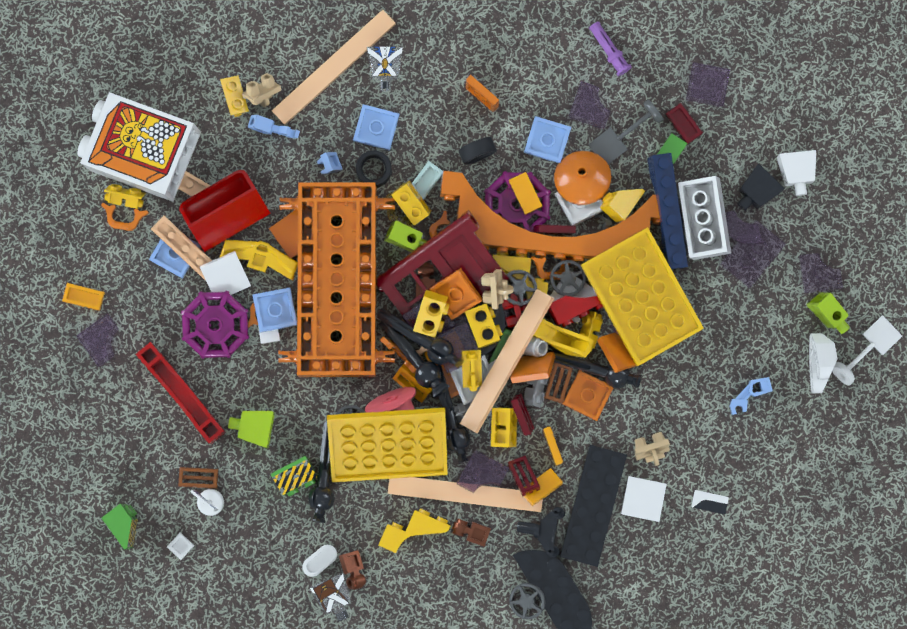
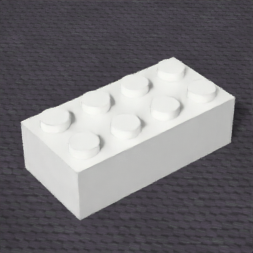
(704, 218)

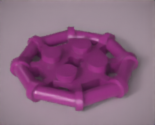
(507, 197)
(214, 313)

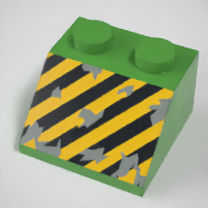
(294, 476)
(122, 524)

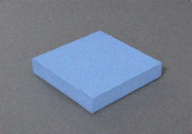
(376, 127)
(547, 139)
(170, 260)
(275, 310)

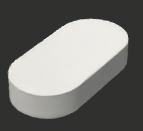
(319, 560)

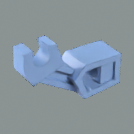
(267, 126)
(741, 399)

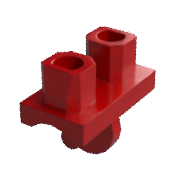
(512, 320)

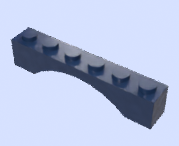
(664, 184)

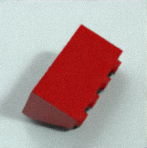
(223, 209)

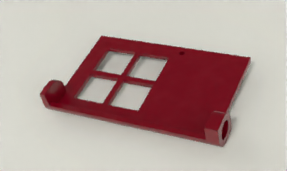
(448, 250)

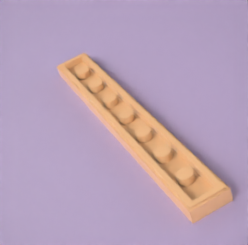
(333, 67)
(507, 361)
(452, 492)

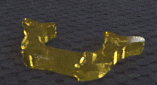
(392, 217)

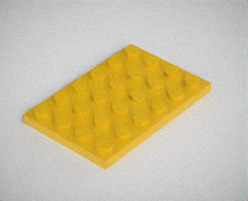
(642, 296)
(387, 444)

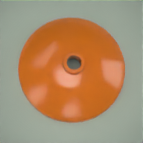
(582, 188)

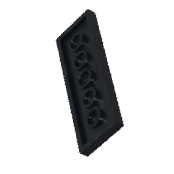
(593, 505)

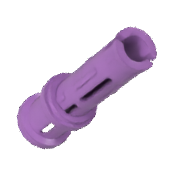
(614, 55)

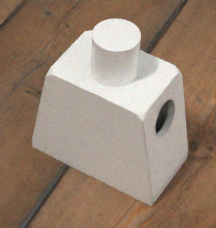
(798, 169)

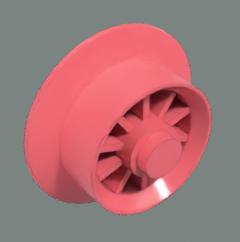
(393, 401)

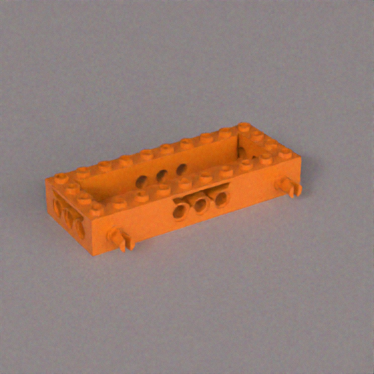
(352, 278)

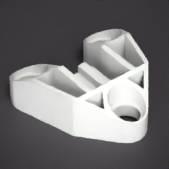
(821, 360)

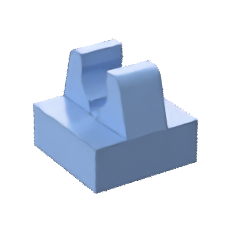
(331, 163)

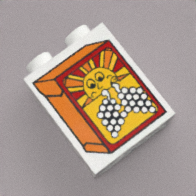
(139, 146)

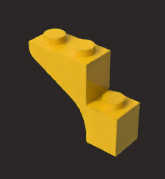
(520, 262)
(564, 340)
(419, 525)

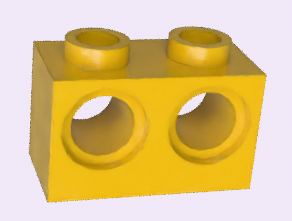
(411, 202)
(427, 312)
(479, 327)
(503, 427)

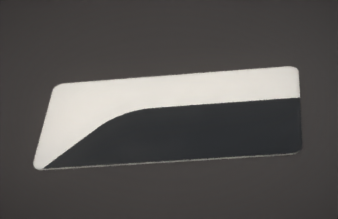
(710, 502)

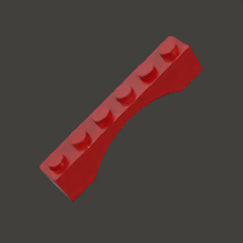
(569, 307)
(181, 393)

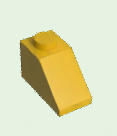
(620, 203)

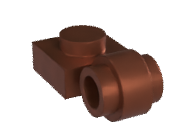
(425, 270)
(476, 533)
(351, 564)

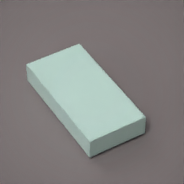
(427, 179)

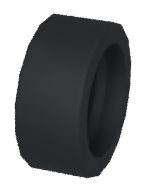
(477, 150)
(374, 154)

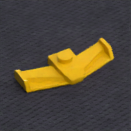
(261, 256)

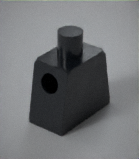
(759, 189)

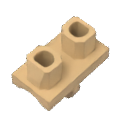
(261, 92)
(499, 288)
(652, 451)

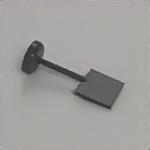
(610, 146)

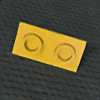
(233, 94)
(116, 194)
(591, 323)
(472, 369)

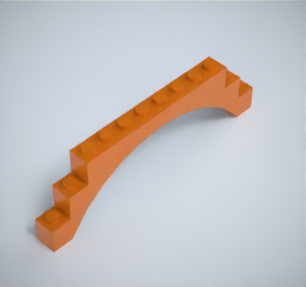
(502, 235)

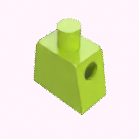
(398, 234)
(829, 311)
(254, 426)

